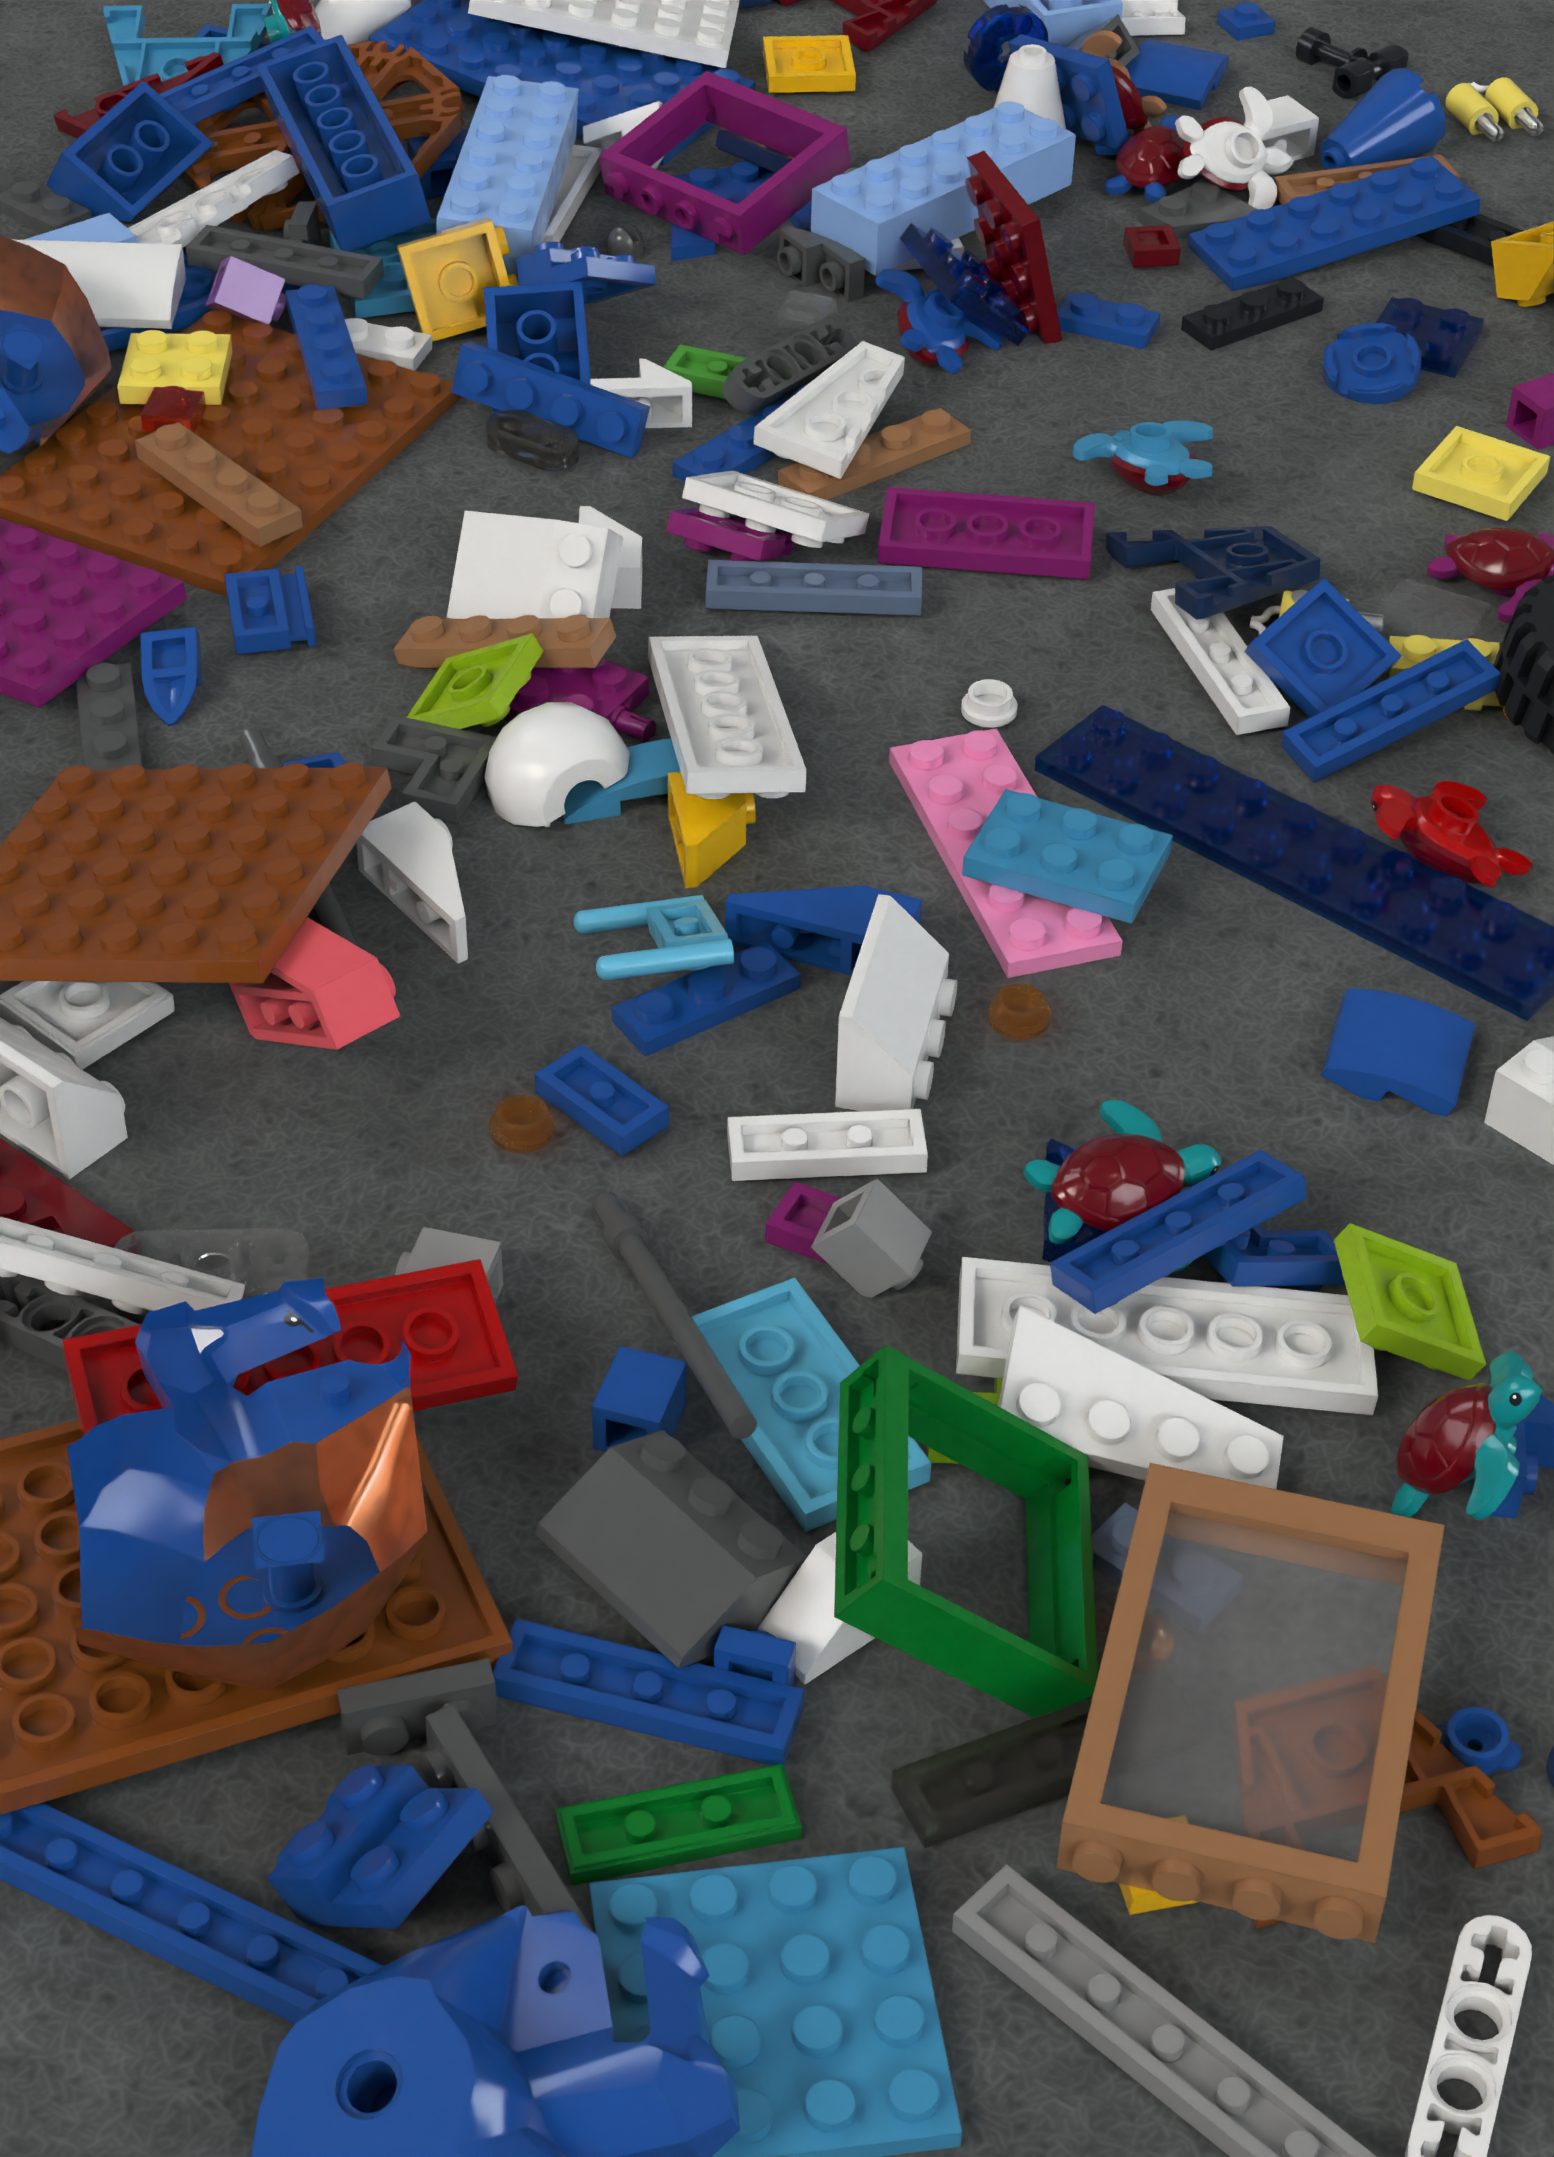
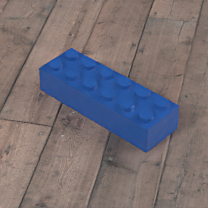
(344, 144)

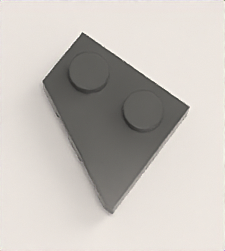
(1194, 209)

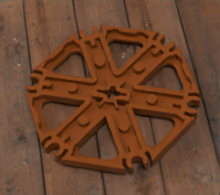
(424, 115)

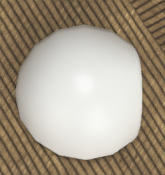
(545, 756)

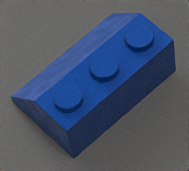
(129, 156)

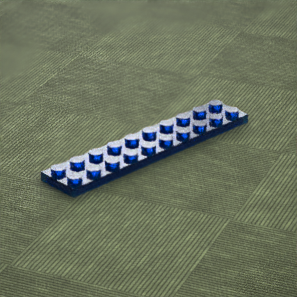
(1309, 859)

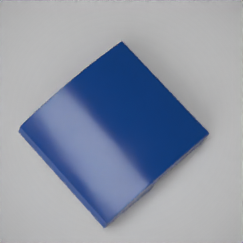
(1176, 72)
(1398, 1047)

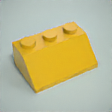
(1525, 265)

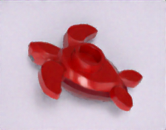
(1445, 832)

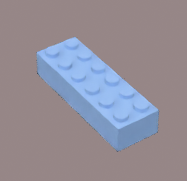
(513, 161)
(928, 187)

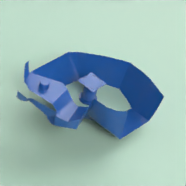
(503, 2053)

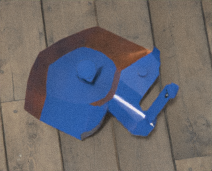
(47, 345)

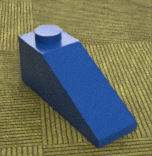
(809, 924)

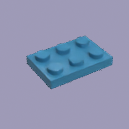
(1067, 855)

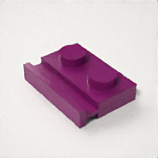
(729, 534)

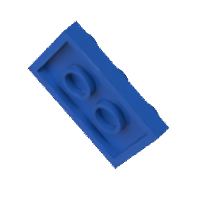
(1086, 93)

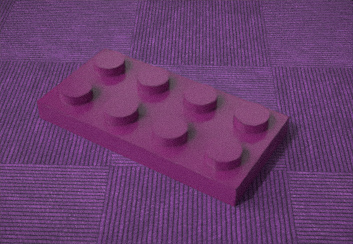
(987, 533)

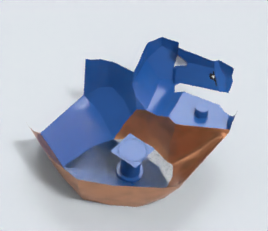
(287, 1486)

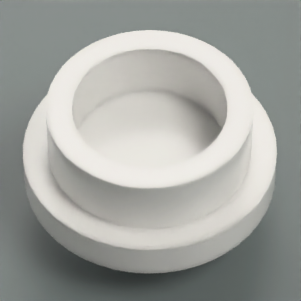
(989, 704)

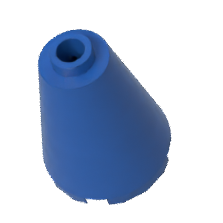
(1387, 124)

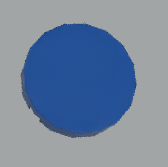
(1372, 364)

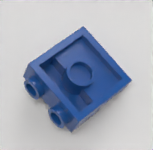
(600, 274)
(376, 1848)

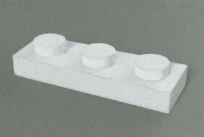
(826, 1144)

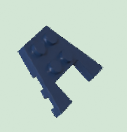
(1230, 565)

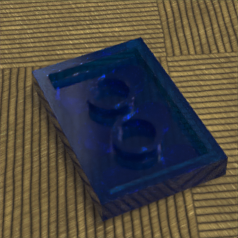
(965, 282)

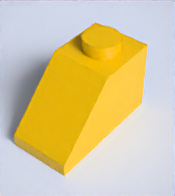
(706, 829)

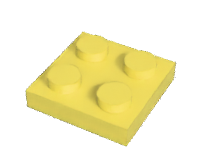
(183, 360)
(1481, 473)

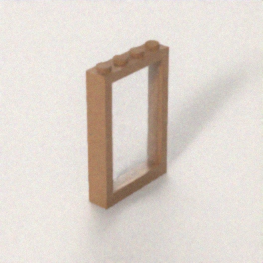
(1255, 1704)

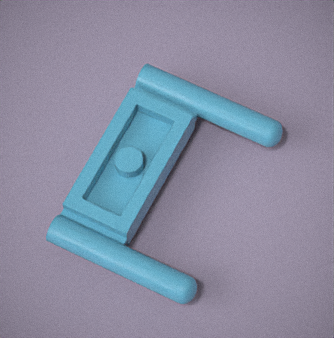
(682, 928)

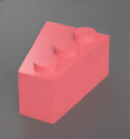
(319, 993)

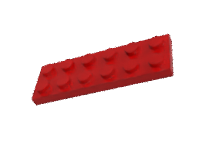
(438, 1313)

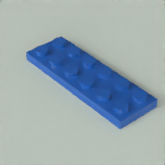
(1334, 224)

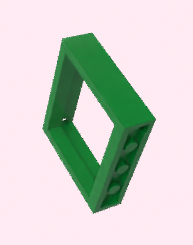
(877, 1413)

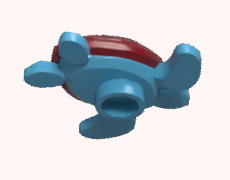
(1151, 454)

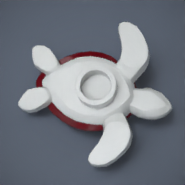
(1233, 152)

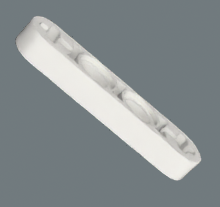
(1470, 2059)

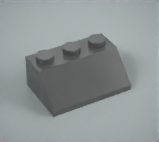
(670, 1546)

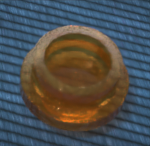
(1019, 1012)
(521, 1124)

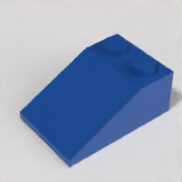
(540, 326)

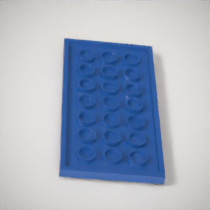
(607, 75)

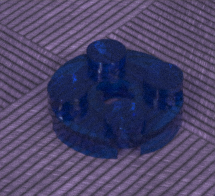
(989, 34)

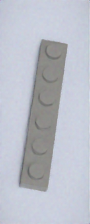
(1143, 2026)

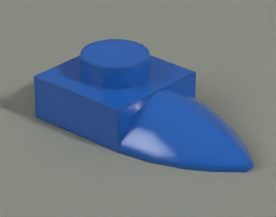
(170, 670)

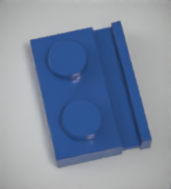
(269, 610)

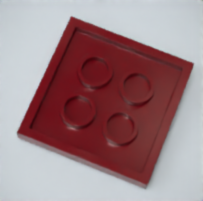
(1013, 246)

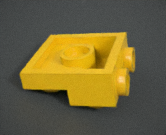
(450, 275)

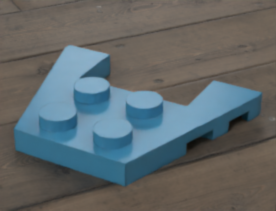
(143, 57)

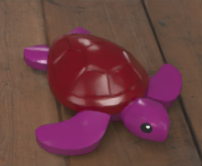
(1498, 559)

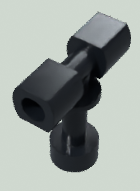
(1354, 69)

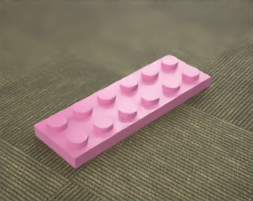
(954, 790)

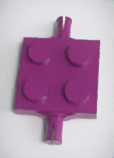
(605, 690)

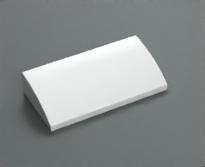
(124, 281)

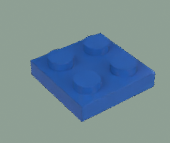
(1322, 651)

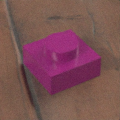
(799, 1219)

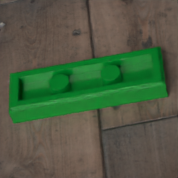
(677, 1824)

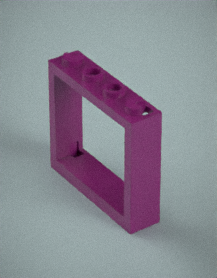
(815, 144)

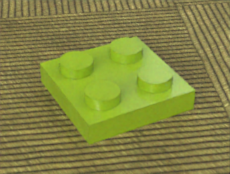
(478, 684)
(1409, 1302)

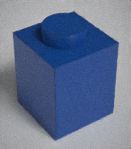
(638, 1398)

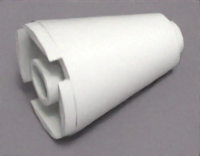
(357, 18)
(1033, 83)

